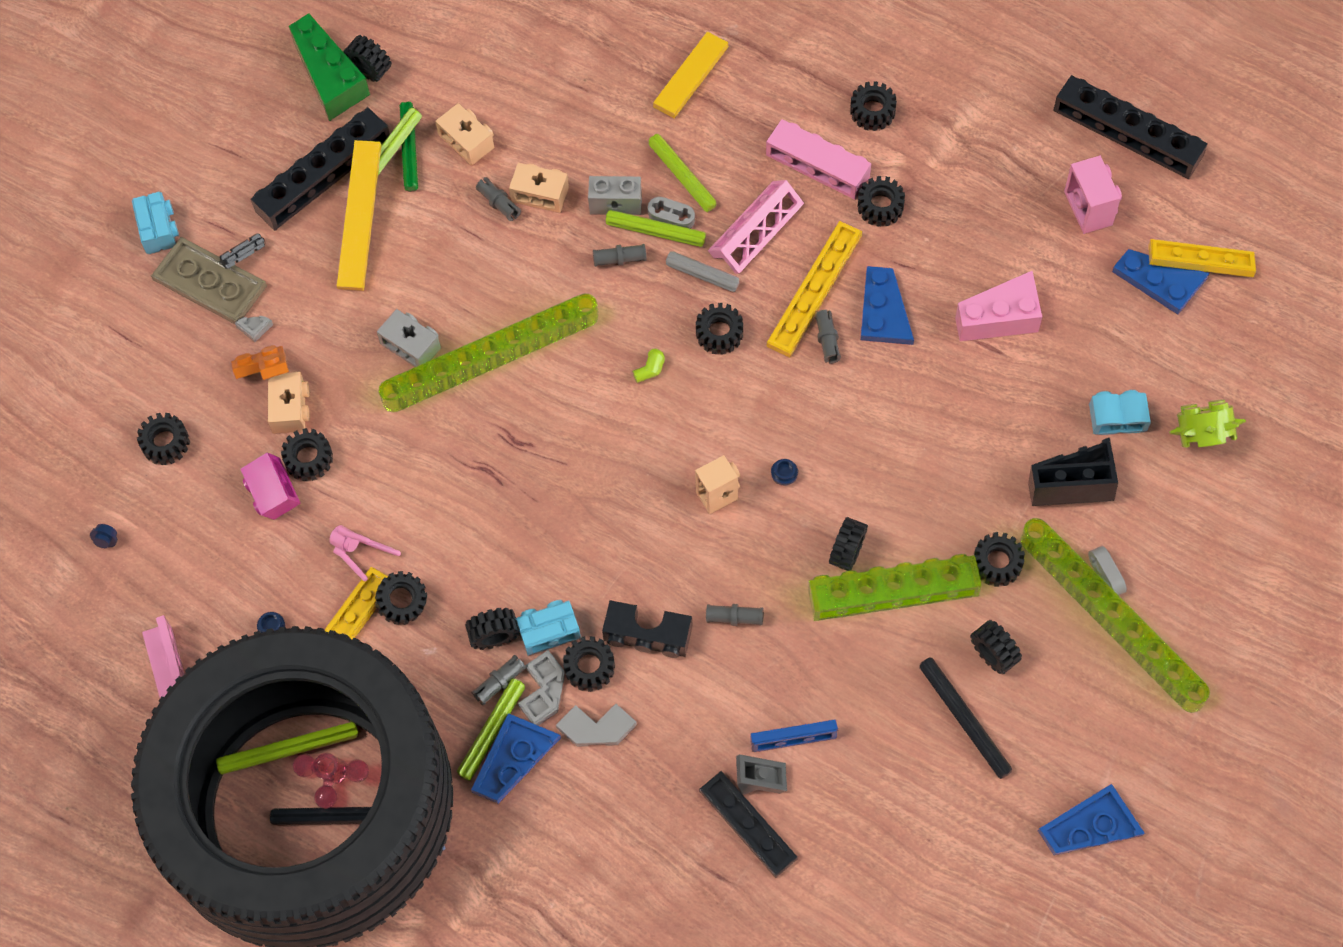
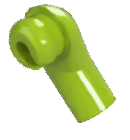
(652, 368)

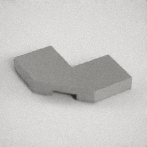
(546, 700)
(608, 730)

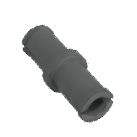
(498, 199)
(619, 255)
(828, 336)
(734, 614)
(498, 680)

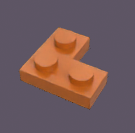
(269, 362)

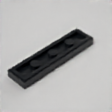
(748, 824)

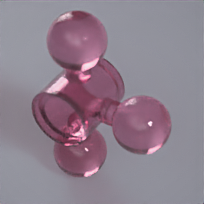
(326, 795)

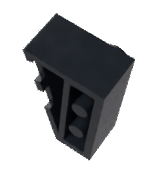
(1075, 478)

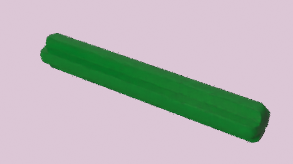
(409, 157)

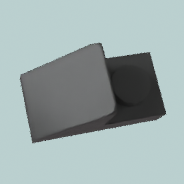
(760, 775)

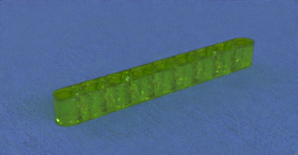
(482, 363)
(1115, 627)

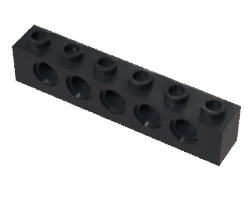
(1135, 138)
(316, 180)

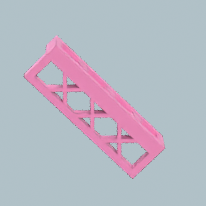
(750, 218)
(163, 655)

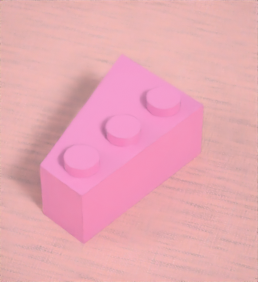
(1000, 311)

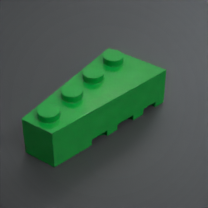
(329, 69)

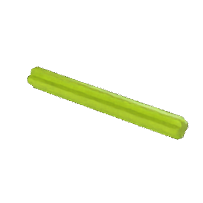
(286, 748)

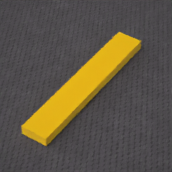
(359, 215)
(814, 289)

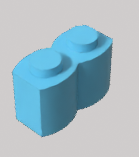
(1119, 413)

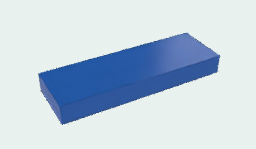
(793, 735)

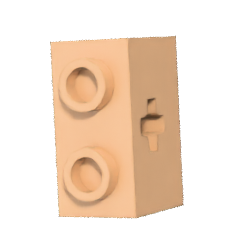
(465, 133)
(539, 187)
(282, 415)
(717, 484)

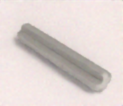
(702, 271)

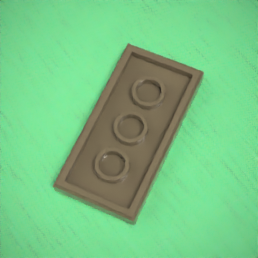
(206, 282)

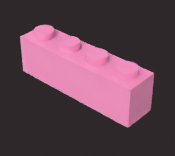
(818, 158)

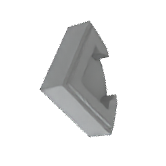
(254, 326)

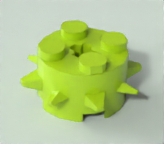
(1207, 424)

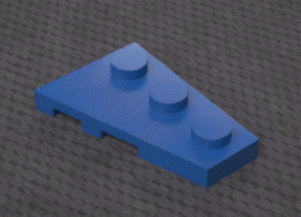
(1164, 284)
(883, 309)
(512, 756)
(1091, 823)

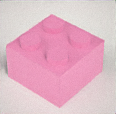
(1092, 194)

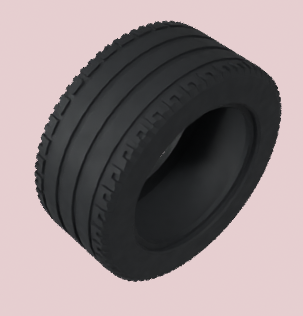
(224, 706)

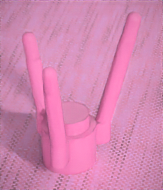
(347, 540)

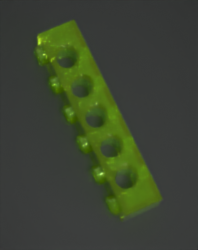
(826, 606)

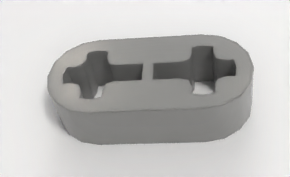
(671, 212)
(1107, 569)

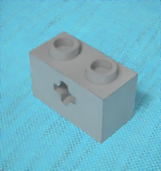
(615, 194)
(408, 338)

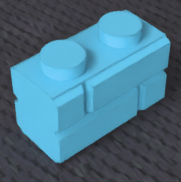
(154, 222)
(548, 627)

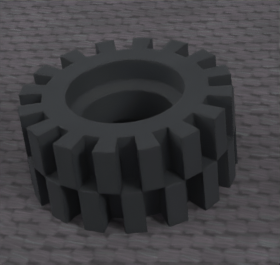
(368, 58)
(868, 117)
(881, 188)
(719, 342)
(159, 425)
(302, 441)
(848, 544)
(1005, 545)
(392, 612)
(492, 628)
(996, 647)
(583, 648)

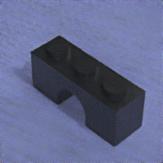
(669, 637)

